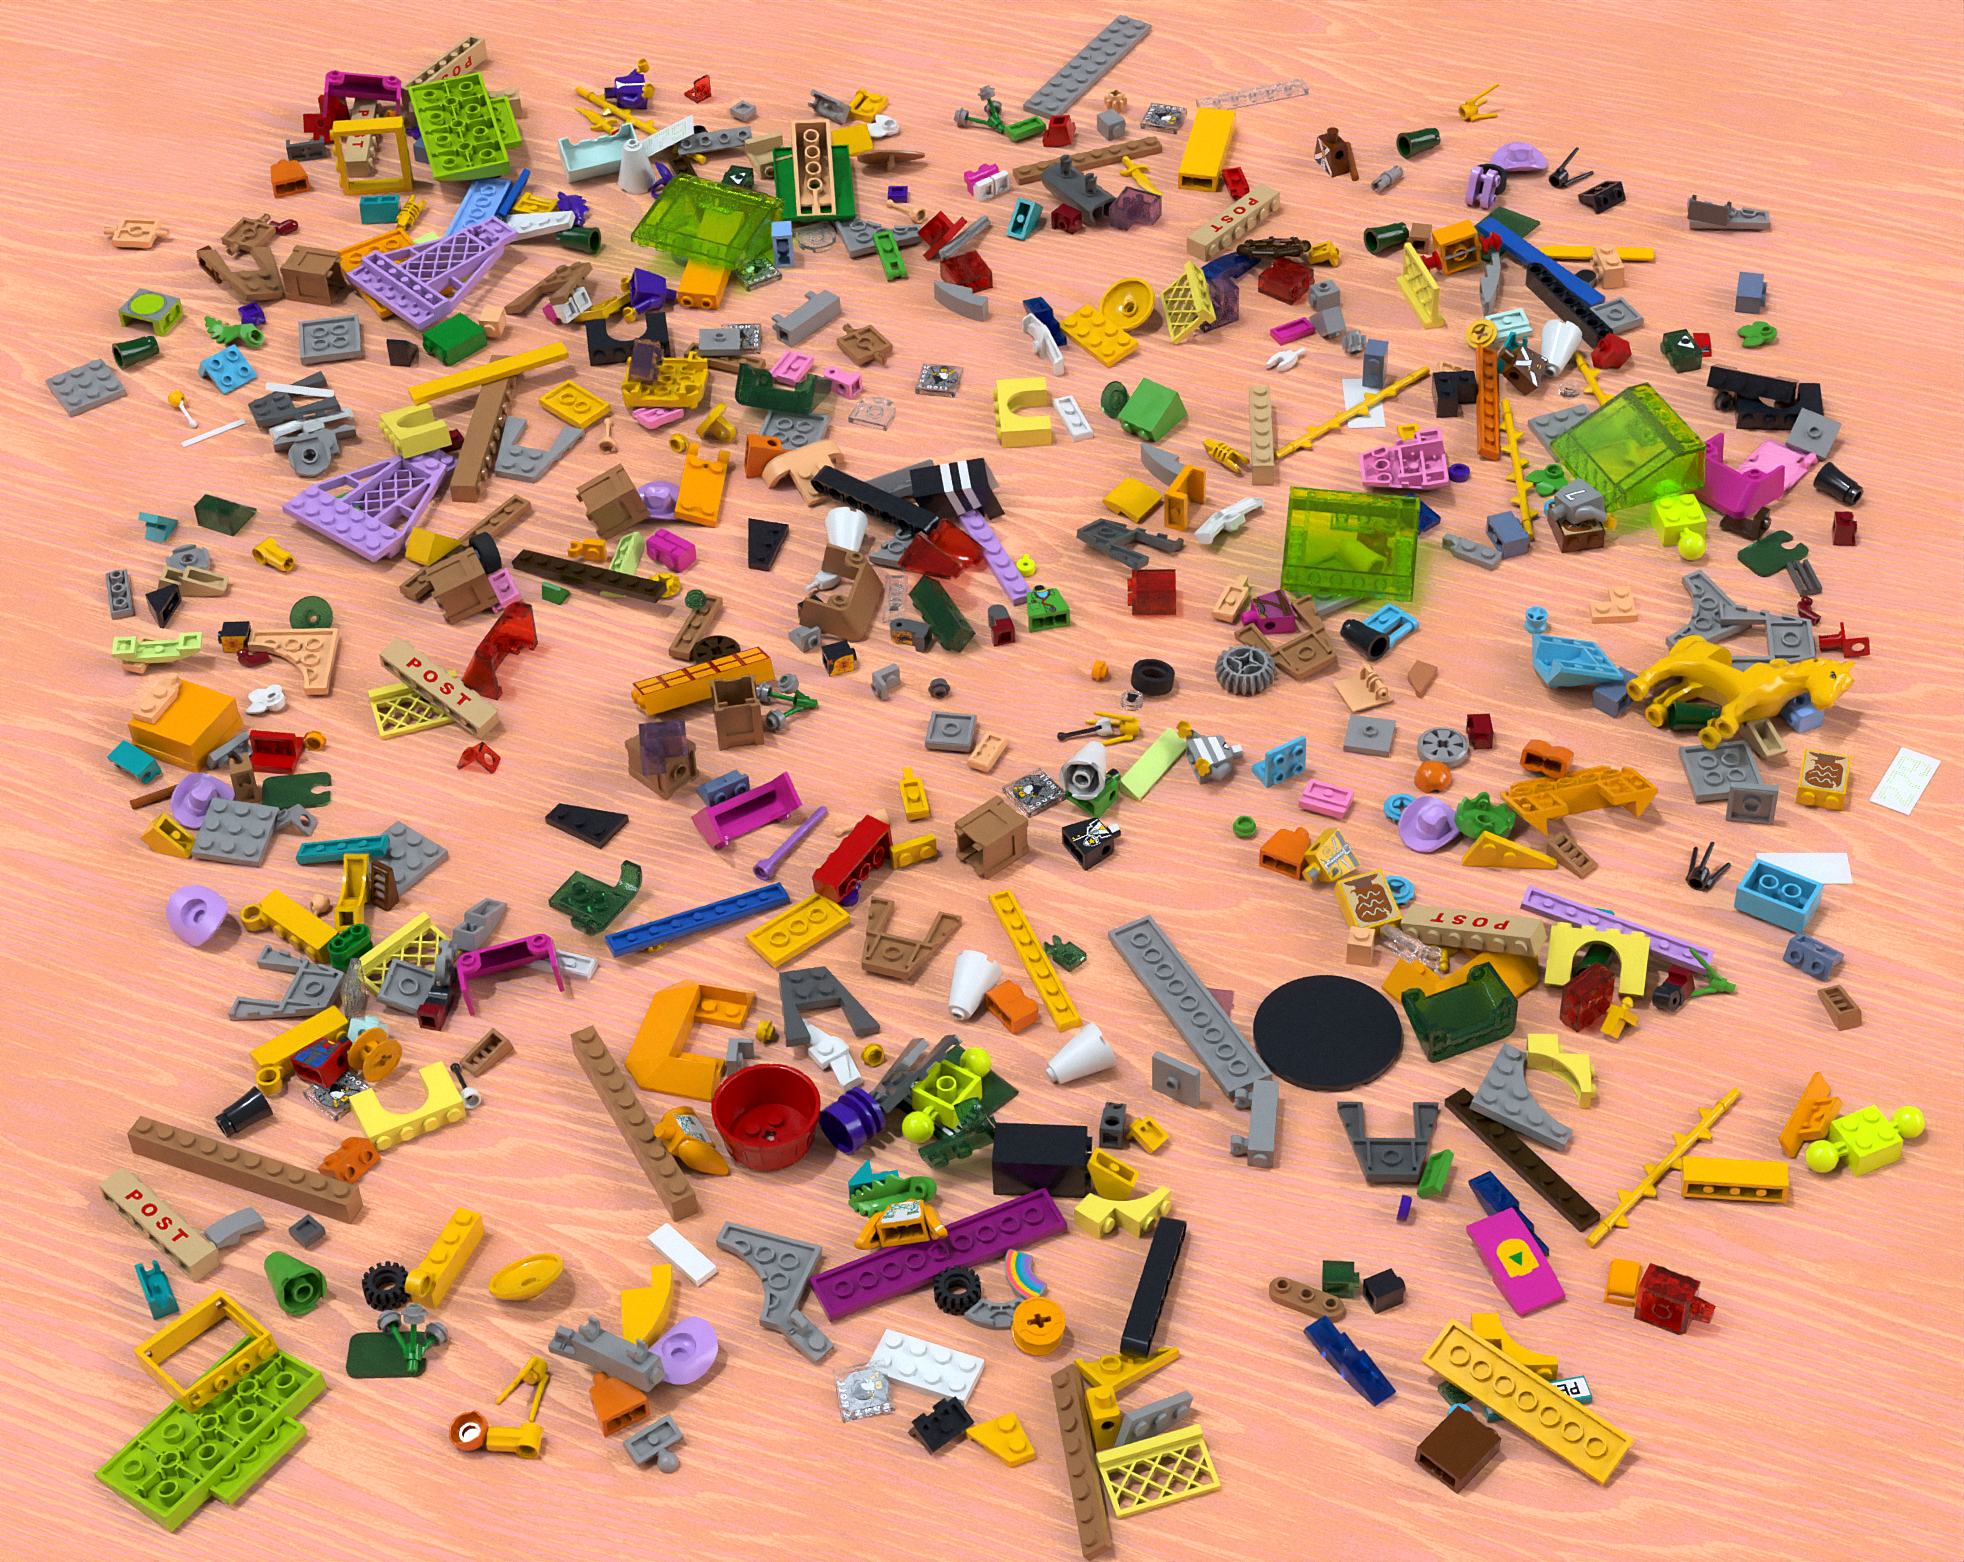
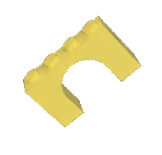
(1015, 429)
(414, 430)
(1630, 949)
(388, 1129)

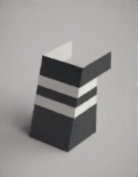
(956, 488)

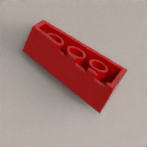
(853, 859)

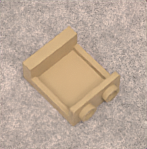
(760, 154)

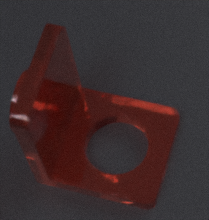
(701, 89)
(477, 754)

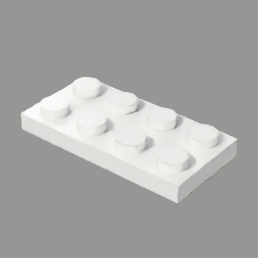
(928, 1367)

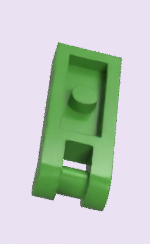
(889, 255)

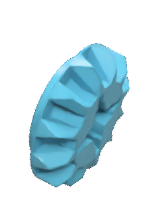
(1393, 805)
(1404, 887)

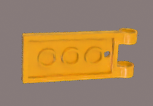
(701, 487)

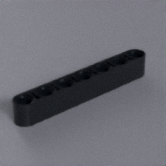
(1565, 303)
(874, 501)
(1153, 1287)

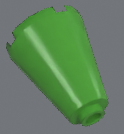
(294, 1283)

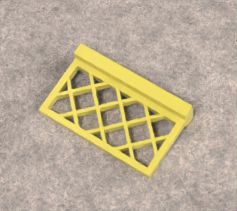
(1419, 289)
(1199, 296)
(392, 697)
(396, 944)
(1155, 1449)

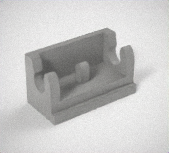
(829, 107)

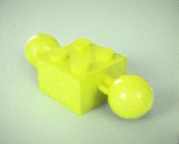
(1680, 523)
(942, 1089)
(1865, 1140)

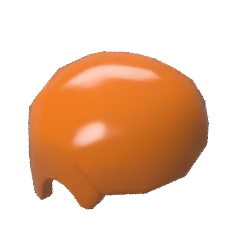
(1432, 776)
(468, 1431)

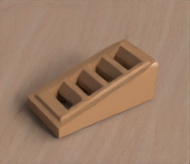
(1563, 843)
(1841, 1009)
(491, 1038)

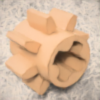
(1115, 100)

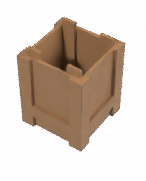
(313, 275)
(612, 502)
(461, 586)
(736, 712)
(679, 769)
(991, 837)

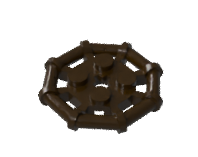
(1273, 248)

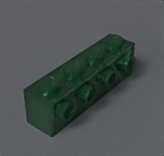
(942, 614)

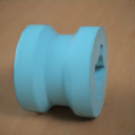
(1536, 620)

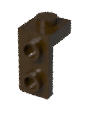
(1753, 528)

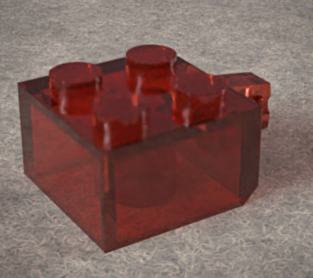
(1670, 1300)

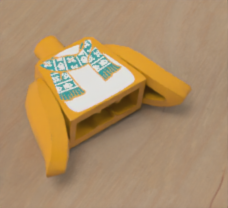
(689, 1140)
(900, 1225)

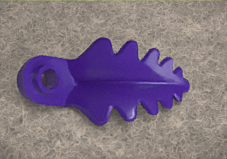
(573, 203)

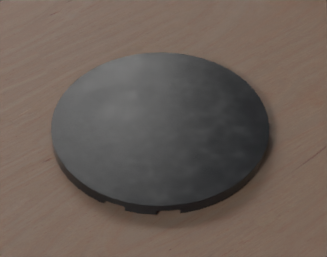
(1327, 1033)

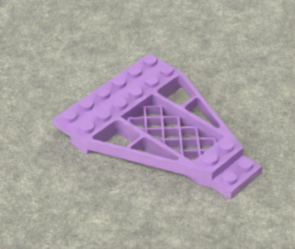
(418, 298)
(366, 529)

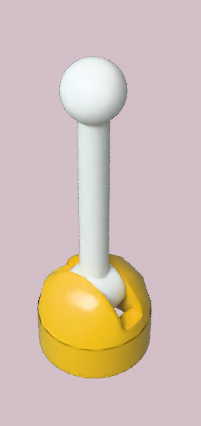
(178, 400)

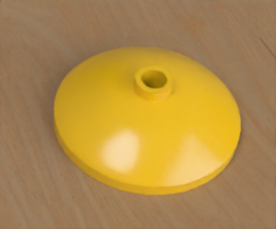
(1128, 302)
(526, 1277)

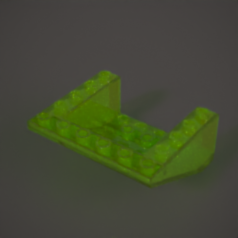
(710, 222)
(1633, 450)
(1350, 544)

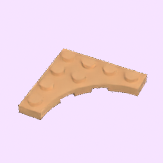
(307, 649)

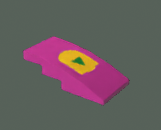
(1515, 1262)

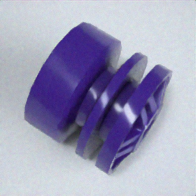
(851, 1120)

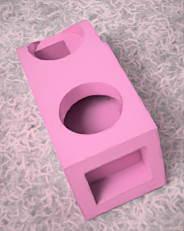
(844, 383)

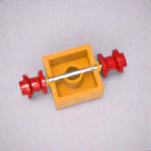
(1459, 247)

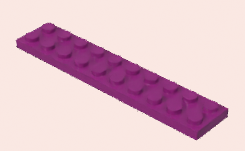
(917, 1264)

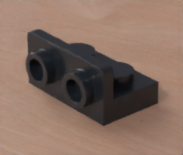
(1603, 195)
(941, 1425)

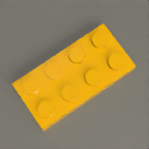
(1098, 336)
(797, 929)

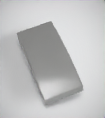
(228, 1229)

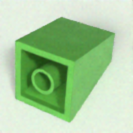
(1152, 411)

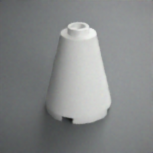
(635, 169)
(1559, 344)
(846, 527)
(1085, 772)
(970, 981)
(1081, 1056)

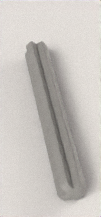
(964, 237)

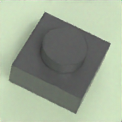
(307, 1231)

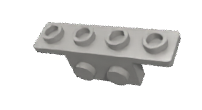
(714, 140)
(326, 435)
(898, 481)

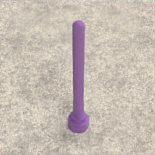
(765, 867)

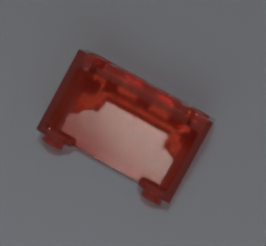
(943, 553)
(509, 634)

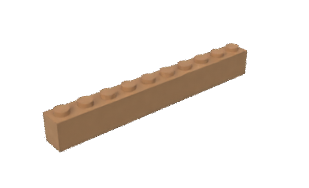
(481, 438)
(634, 1124)
(245, 1170)

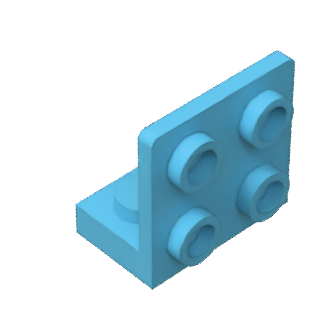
(227, 369)
(1282, 762)

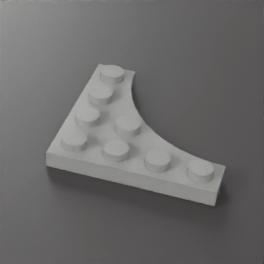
(858, 235)
(1705, 616)
(1508, 1101)
(780, 1264)

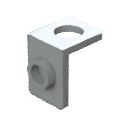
(292, 816)

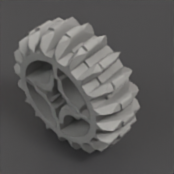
(1245, 669)

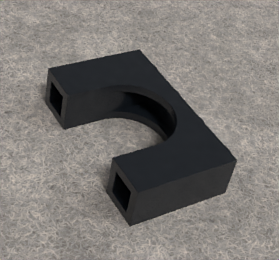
(607, 350)
(1738, 381)
(1754, 414)

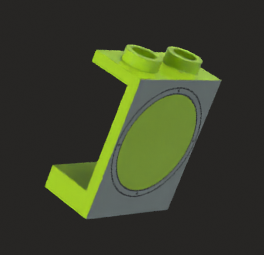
(154, 308)

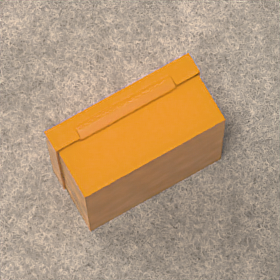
(189, 728)

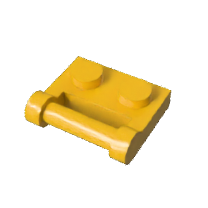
(872, 105)
(534, 204)

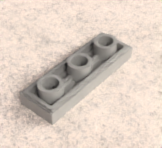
(119, 594)

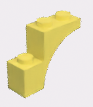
(1573, 1069)
(1135, 1216)

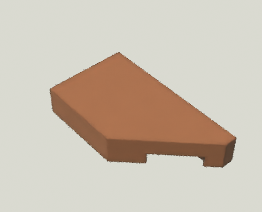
(1421, 676)

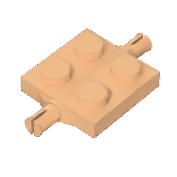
(136, 232)

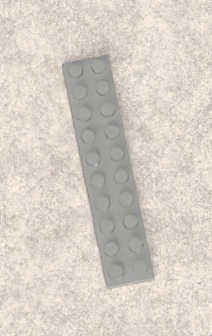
(1087, 67)
(1189, 1005)

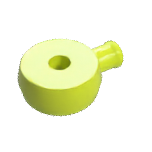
(1026, 566)

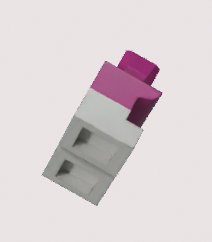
(986, 182)
(566, 312)

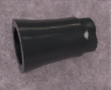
(1838, 484)
(1365, 639)
(244, 1112)

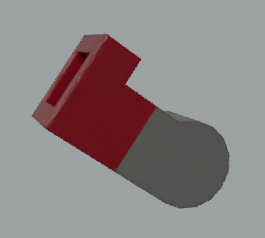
(1001, 625)

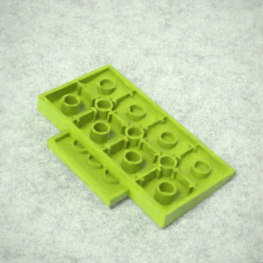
(464, 128)
(217, 1448)

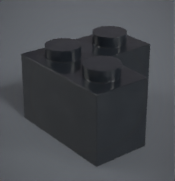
(1452, 389)

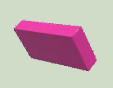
(1292, 331)

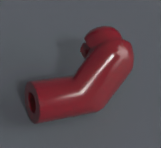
(285, 227)
(1805, 610)
(252, 660)

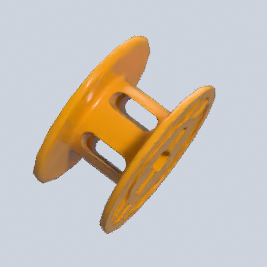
(378, 1046)
(1038, 1326)

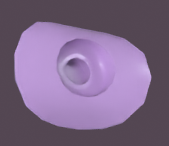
(1519, 157)
(660, 499)
(194, 796)
(1427, 824)
(195, 913)
(687, 1350)

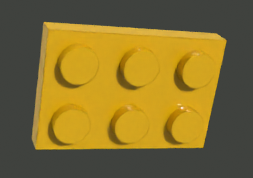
(574, 404)

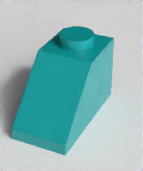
(1024, 218)

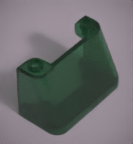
(756, 391)
(1462, 1015)

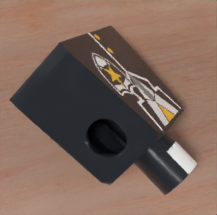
(1090, 841)

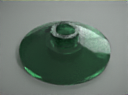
(307, 608)

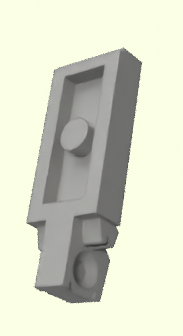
(1471, 552)

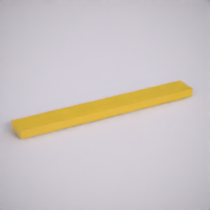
(488, 373)
(1035, 960)

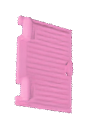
(1774, 454)

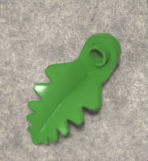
(229, 333)
(893, 1191)

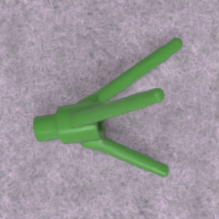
(1716, 982)

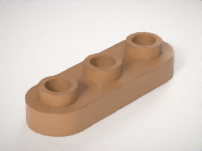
(1291, 1293)

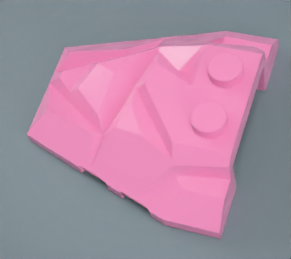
(1408, 464)

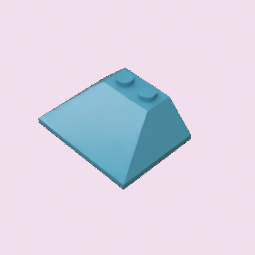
(1571, 662)

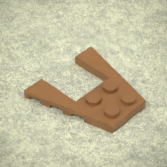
(562, 279)
(250, 285)
(1303, 654)
(896, 954)

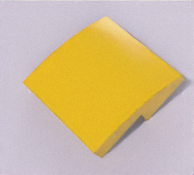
(1132, 499)

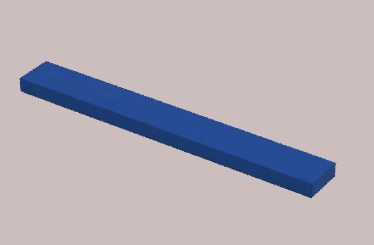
(1528, 254)
(697, 919)

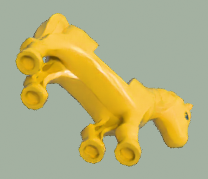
(1743, 695)

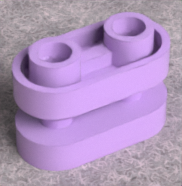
(1491, 181)

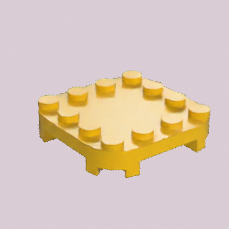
(678, 385)

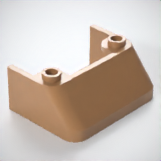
(845, 615)

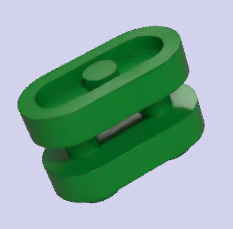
(349, 944)

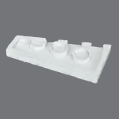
(540, 223)

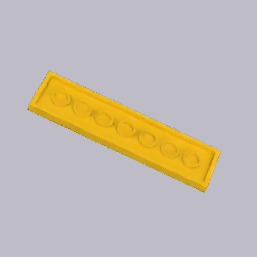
(1527, 1401)

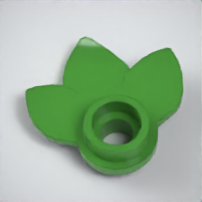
(1758, 333)
(1548, 480)

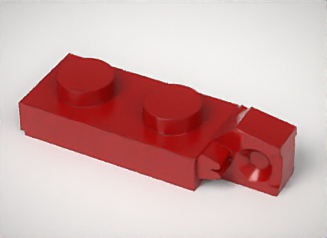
(1235, 182)

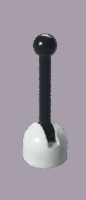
(1101, 727)
(469, 1095)

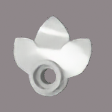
(883, 126)
(264, 699)

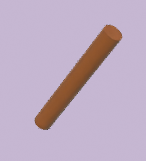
(1351, 163)
(150, 798)

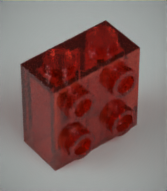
(967, 271)
(1286, 280)
(1152, 592)
(1587, 997)

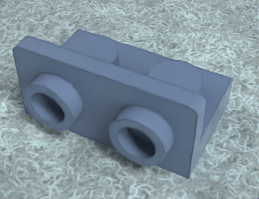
(723, 788)
(1812, 956)

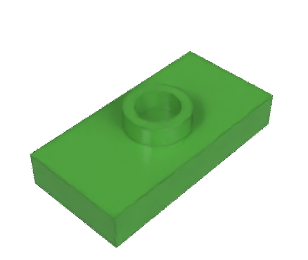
(1025, 128)
(1435, 1174)

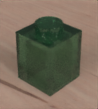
(1339, 1278)

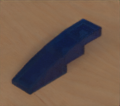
(1229, 265)
(1044, 313)
(1496, 1198)
(1349, 1362)

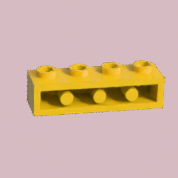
(1734, 1179)

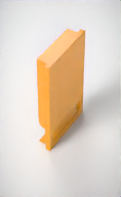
(1623, 1282)

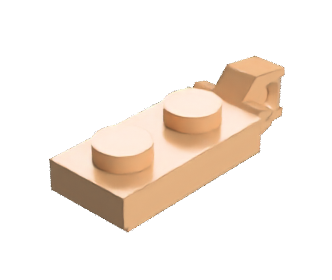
(1231, 599)
(158, 699)

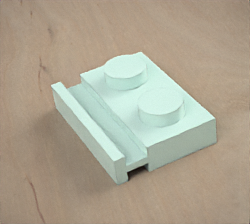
(1510, 322)

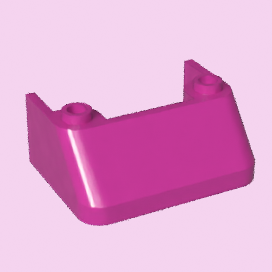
(363, 87)
(1736, 492)
(747, 811)
(506, 957)

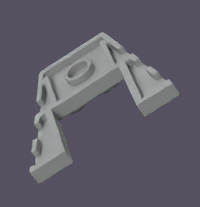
(528, 463)
(1786, 635)
(309, 993)

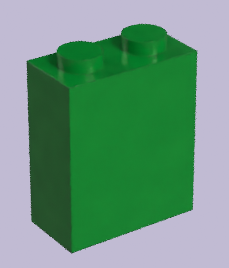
(454, 339)

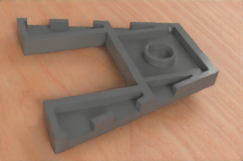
(278, 405)
(1111, 536)
(817, 989)
(898, 1081)
(1389, 1157)

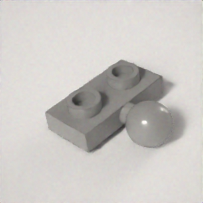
(655, 1441)

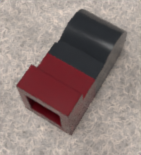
(1674, 989)
(435, 1006)

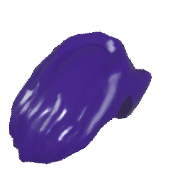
(666, 177)

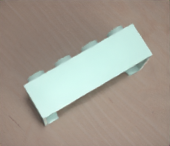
(594, 157)

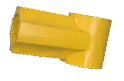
(271, 553)
(523, 1440)

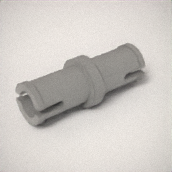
(1387, 178)

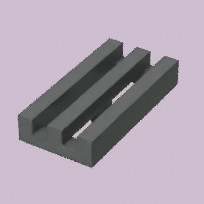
(1807, 576)

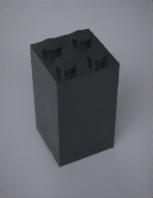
(1040, 1157)

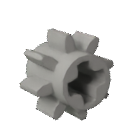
(1354, 342)

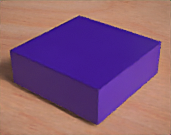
(898, 194)
(251, 310)

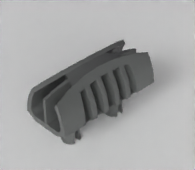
(1077, 189)

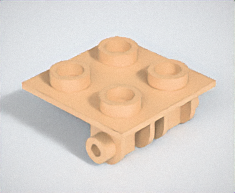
(1363, 690)

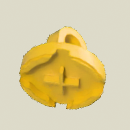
(717, 424)

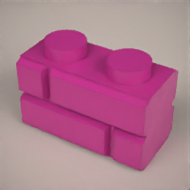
(670, 550)

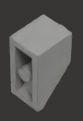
(1329, 322)

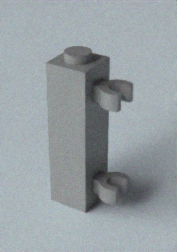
(807, 318)
(1262, 1123)
(617, 1356)

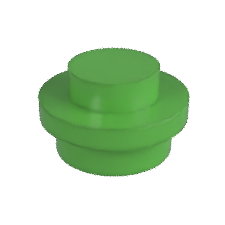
(1244, 826)

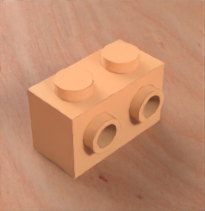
(1607, 266)

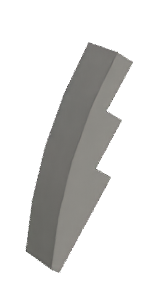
(1489, 284)

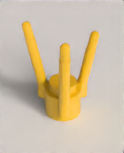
(1470, 107)
(1127, 725)
(532, 1372)

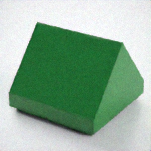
(554, 593)

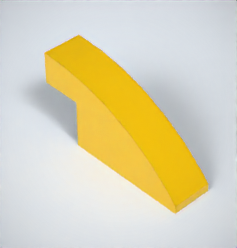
(648, 1308)

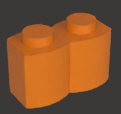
(1543, 757)
(1011, 1006)

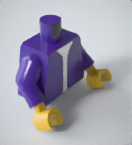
(631, 90)
(646, 293)

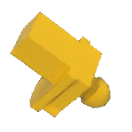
(1617, 1018)

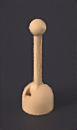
(916, 213)
(606, 440)
(879, 814)
(319, 904)

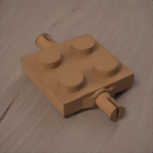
(248, 234)
(864, 344)

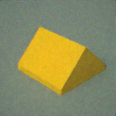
(855, 136)
(428, 547)

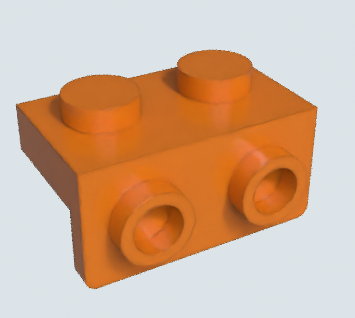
(350, 1160)

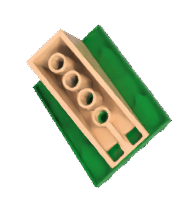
(816, 177)

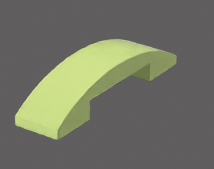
(157, 651)

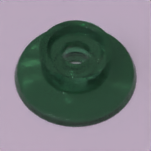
(1114, 399)

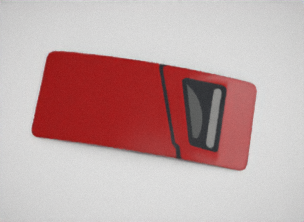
(1704, 343)

